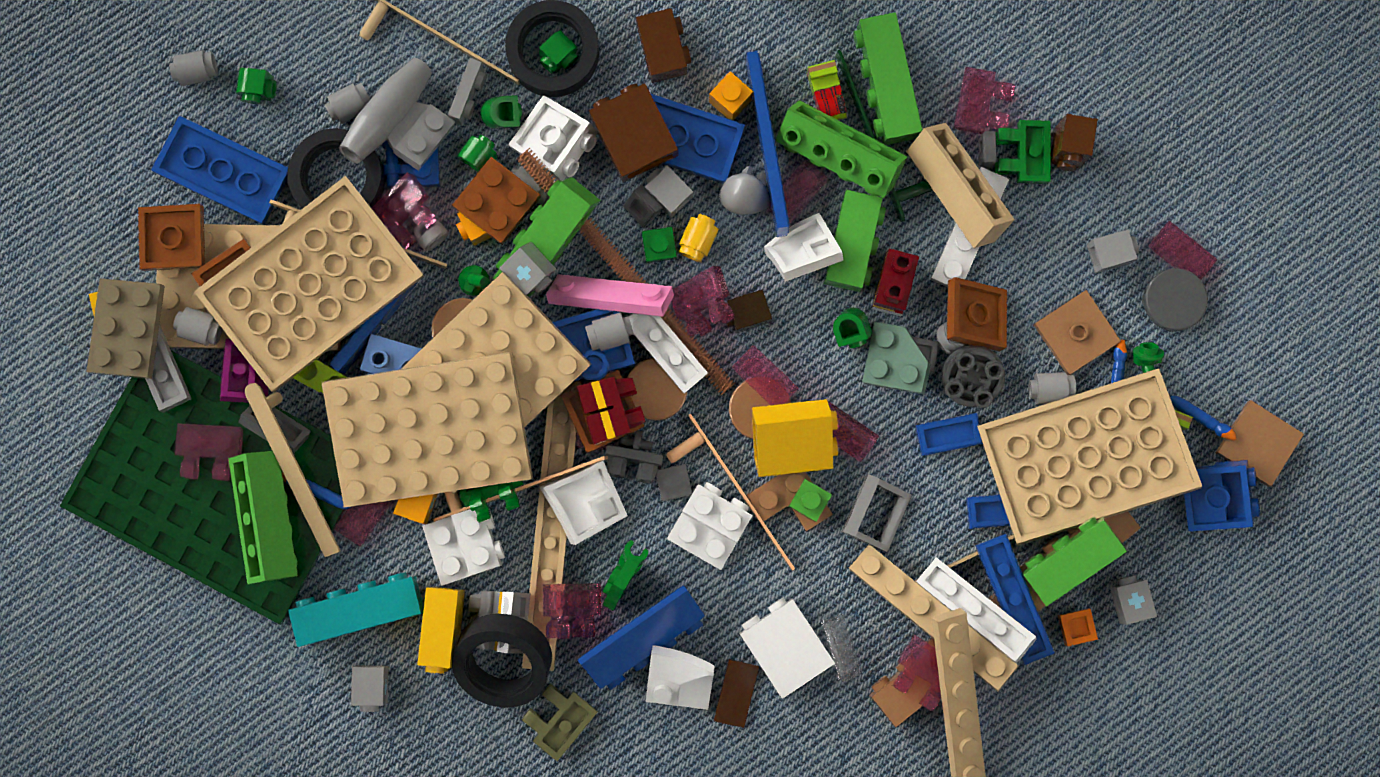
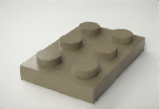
(125, 328)

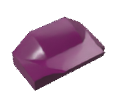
(237, 374)

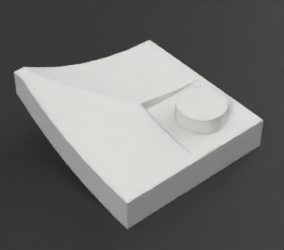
(804, 249)
(584, 502)
(679, 679)

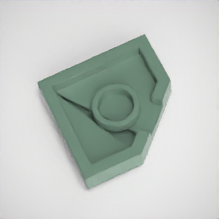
(895, 360)

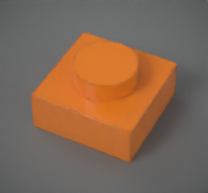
(1077, 627)

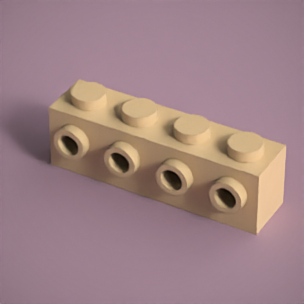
(960, 185)

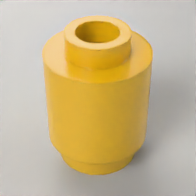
(698, 238)

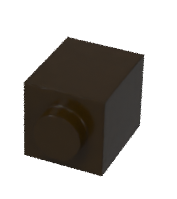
(749, 311)

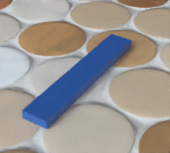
(767, 144)

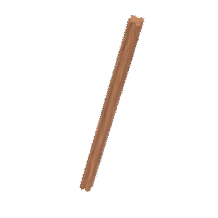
(594, 236)

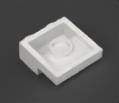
(555, 137)
(710, 525)
(462, 546)

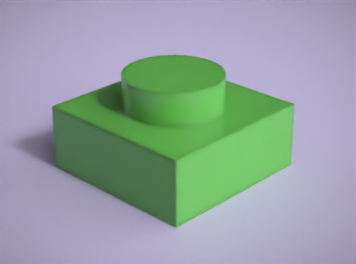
(810, 500)

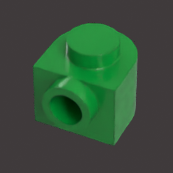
(557, 52)
(255, 85)
(501, 112)
(477, 152)
(852, 328)

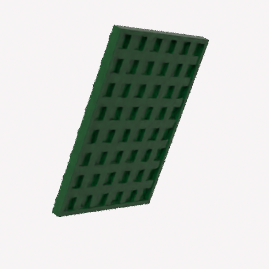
(137, 492)

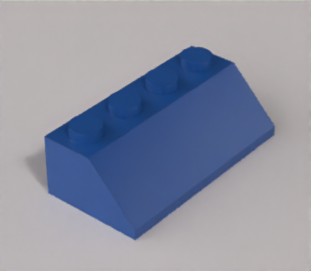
(634, 641)

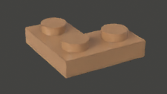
(778, 494)

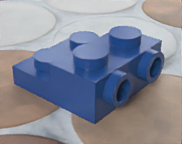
(1224, 497)

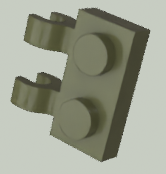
(564, 726)

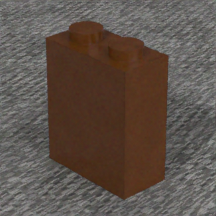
(633, 131)

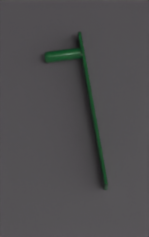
(899, 195)

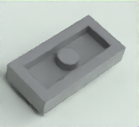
(471, 81)

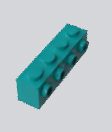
(357, 610)

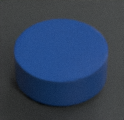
(599, 365)

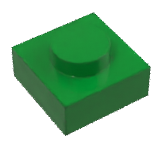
(659, 245)

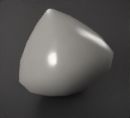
(745, 193)

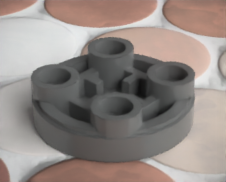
(1175, 299)
(973, 376)

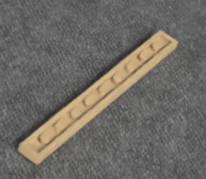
(549, 534)

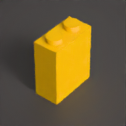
(794, 437)
(440, 628)

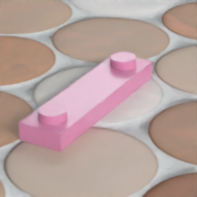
(610, 295)

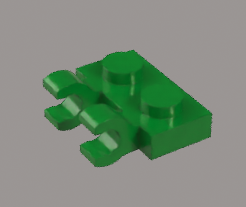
(1033, 151)
(477, 498)
(625, 570)

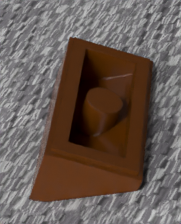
(736, 693)

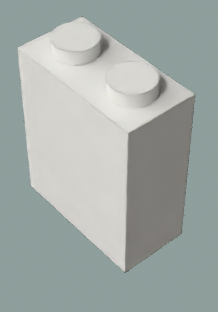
(786, 647)

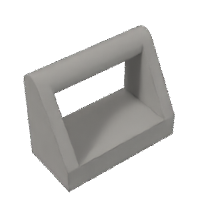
(861, 505)

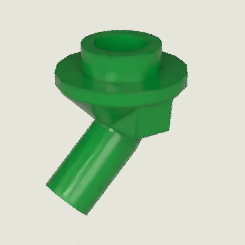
(473, 280)
(1147, 355)

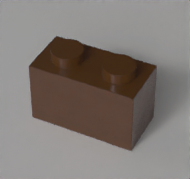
(662, 45)
(1073, 141)

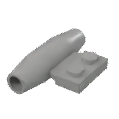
(396, 116)

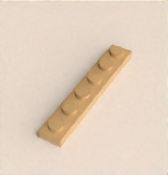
(921, 606)
(958, 694)

